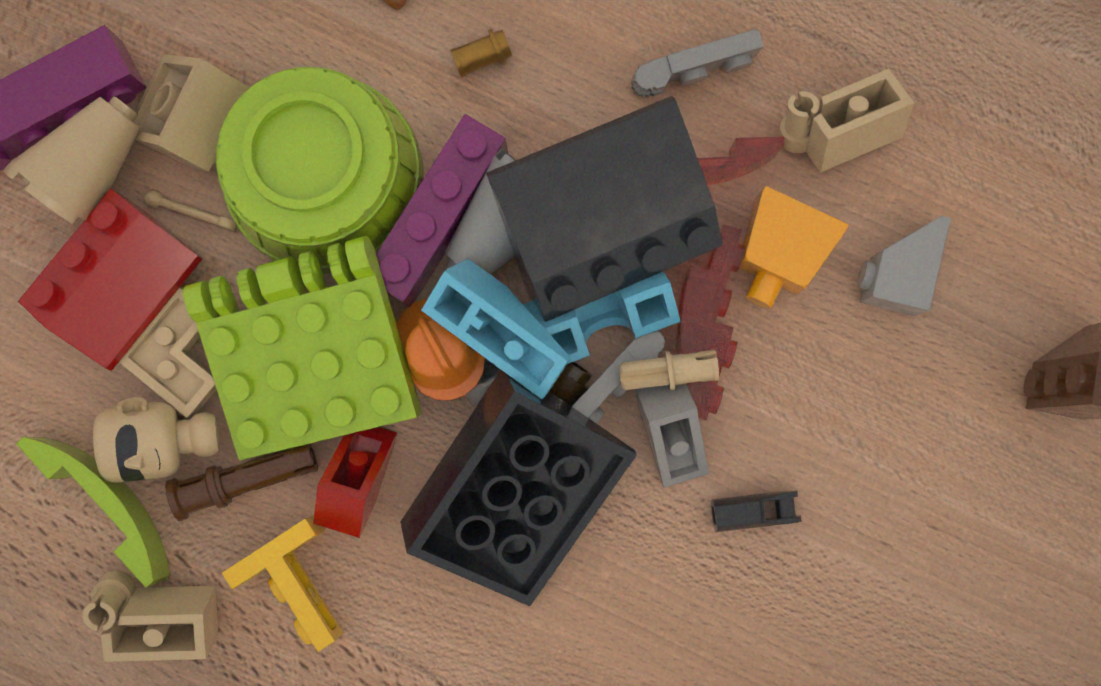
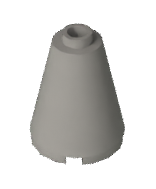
(481, 229)

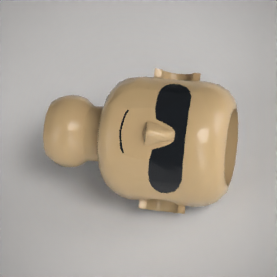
(148, 440)

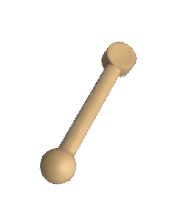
(155, 199)

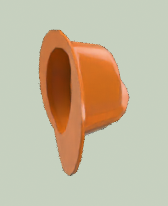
(436, 358)

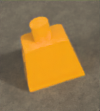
(785, 245)

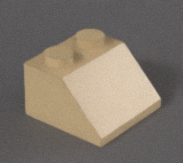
(186, 109)

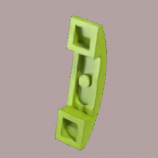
(143, 548)

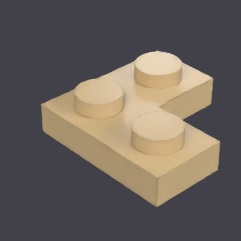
(163, 359)

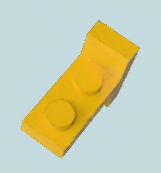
(291, 583)

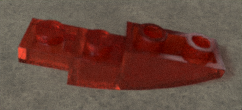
(700, 302)

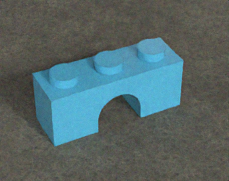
(640, 307)

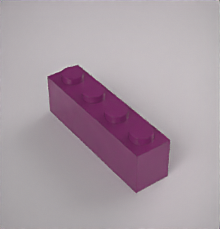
(60, 86)
(436, 210)

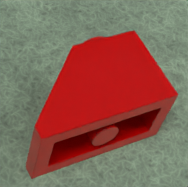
(353, 480)

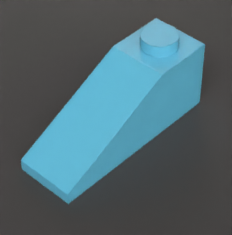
(496, 326)

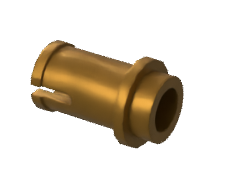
(481, 53)

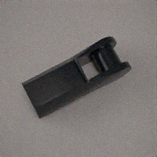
(748, 511)

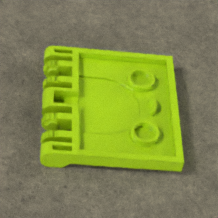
(304, 360)

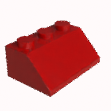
(109, 280)

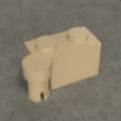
(847, 120)
(151, 620)

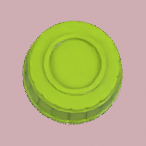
(315, 163)

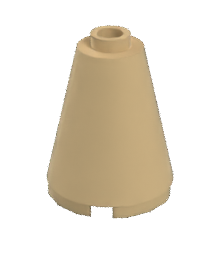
(78, 159)

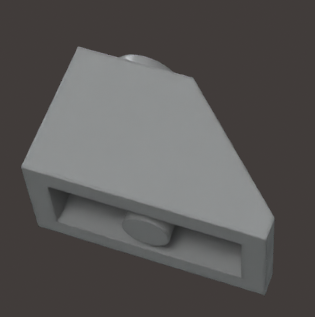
(905, 272)
(673, 432)

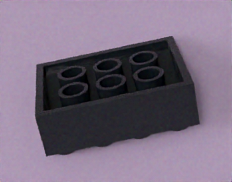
(606, 208)
(514, 491)

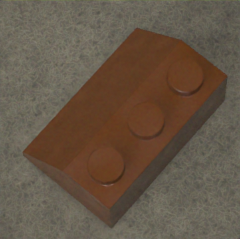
(1068, 377)

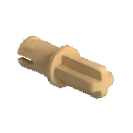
(670, 370)

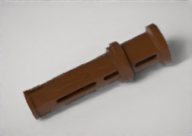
(220, 485)

